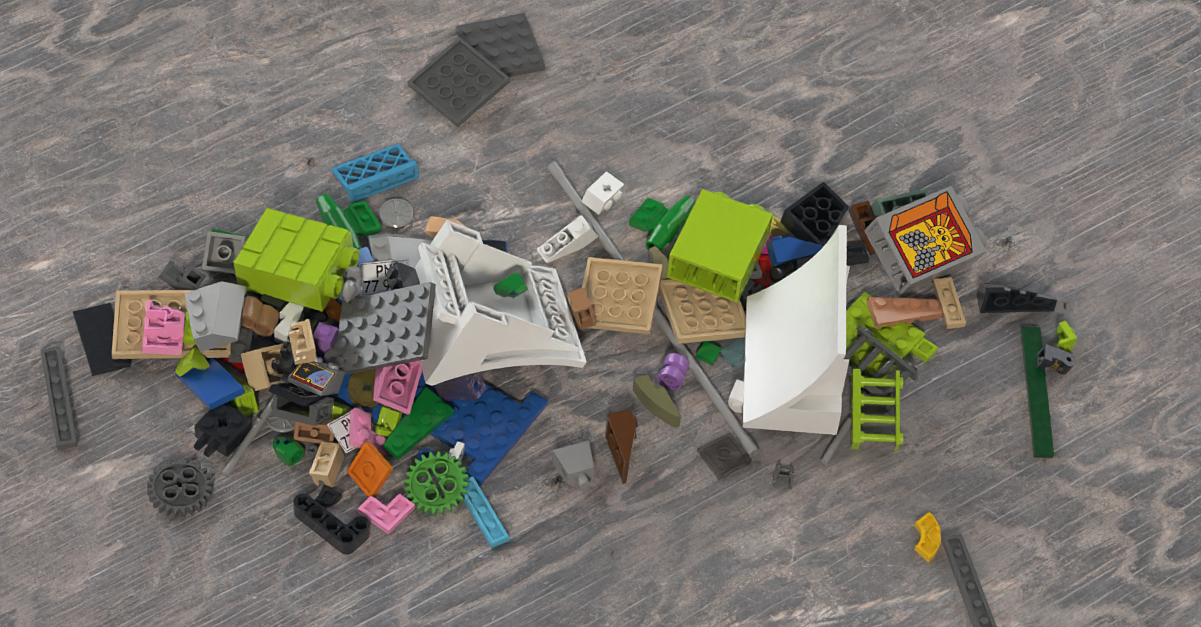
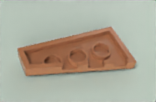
(897, 310)

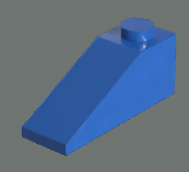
(789, 249)

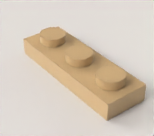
(949, 301)

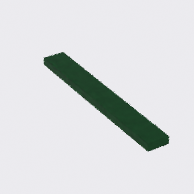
(1037, 394)

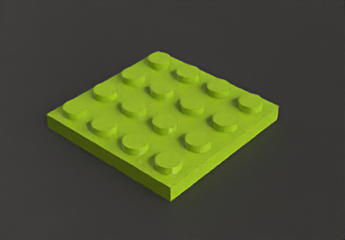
(897, 338)

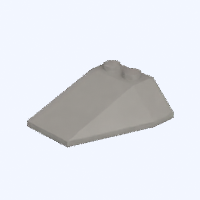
(395, 247)

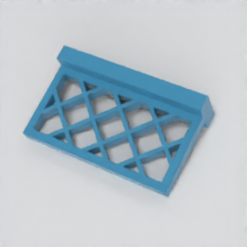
(378, 181)

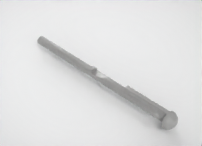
(259, 422)

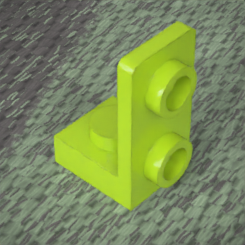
(246, 403)

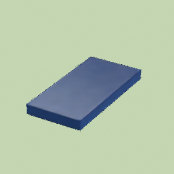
(212, 385)

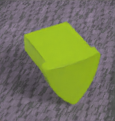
(190, 360)
(387, 421)

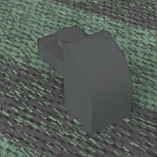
(182, 279)

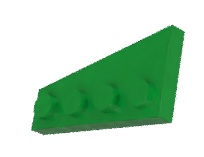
(425, 416)

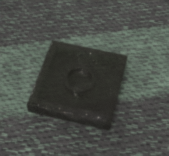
(724, 456)

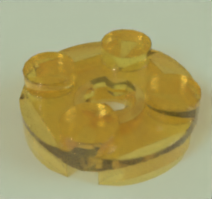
(355, 388)

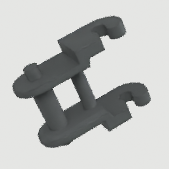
(777, 475)

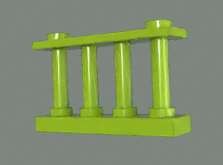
(859, 418)

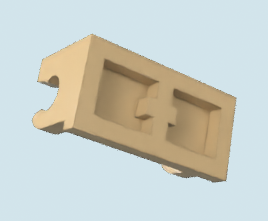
(302, 342)
(327, 463)

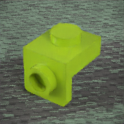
(1066, 336)

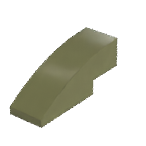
(656, 400)

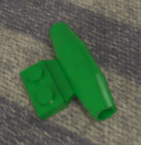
(355, 218)
(661, 221)

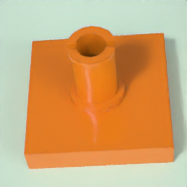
(369, 469)

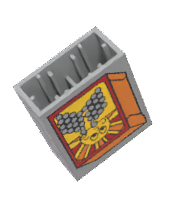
(926, 240)

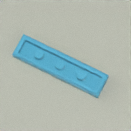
(484, 515)

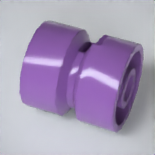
(673, 371)

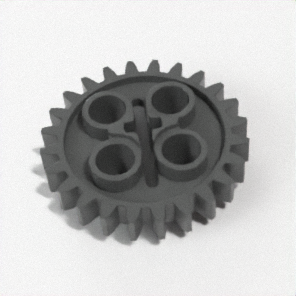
(180, 487)

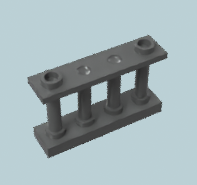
(866, 335)

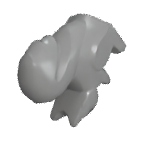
(352, 285)

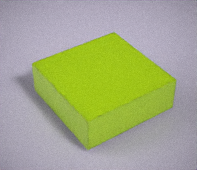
(924, 350)

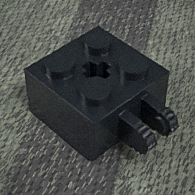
(221, 430)

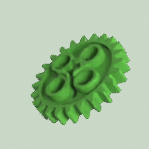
(452, 475)

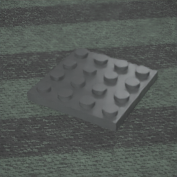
(505, 43)
(458, 81)

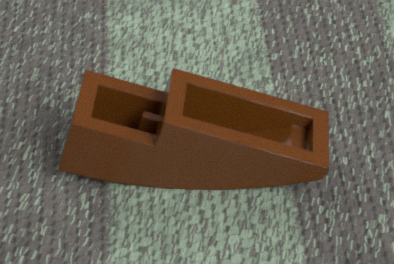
(862, 217)

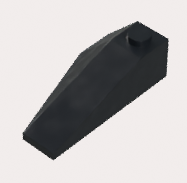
(1007, 299)

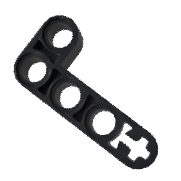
(307, 509)

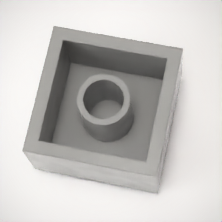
(221, 252)

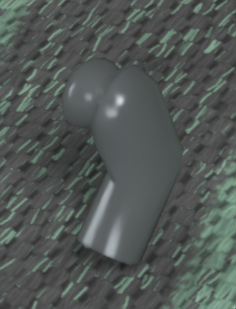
(310, 447)

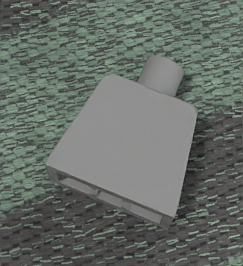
(575, 464)

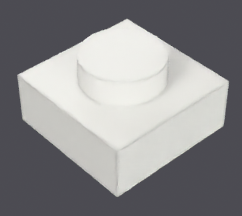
(457, 451)

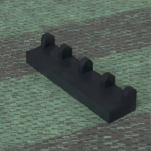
(286, 364)

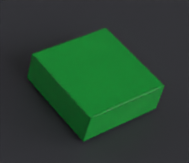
(708, 352)

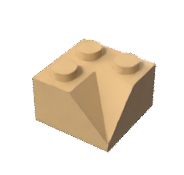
(259, 367)

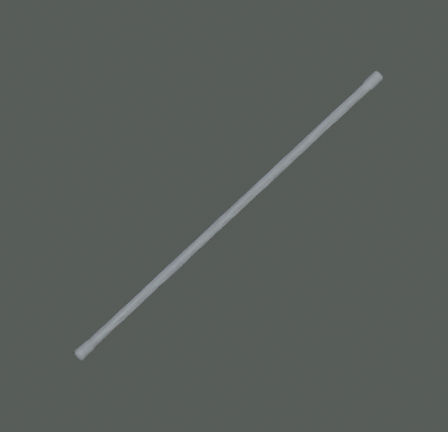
(746, 441)

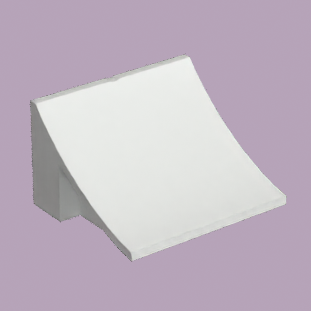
(482, 330)
(799, 346)

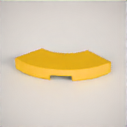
(929, 536)

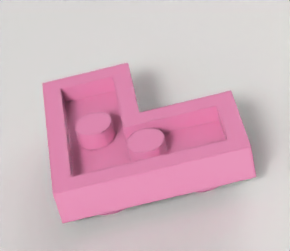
(361, 431)
(388, 516)

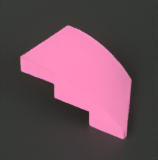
(163, 330)

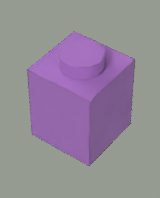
(324, 337)

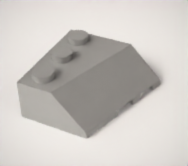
(215, 314)

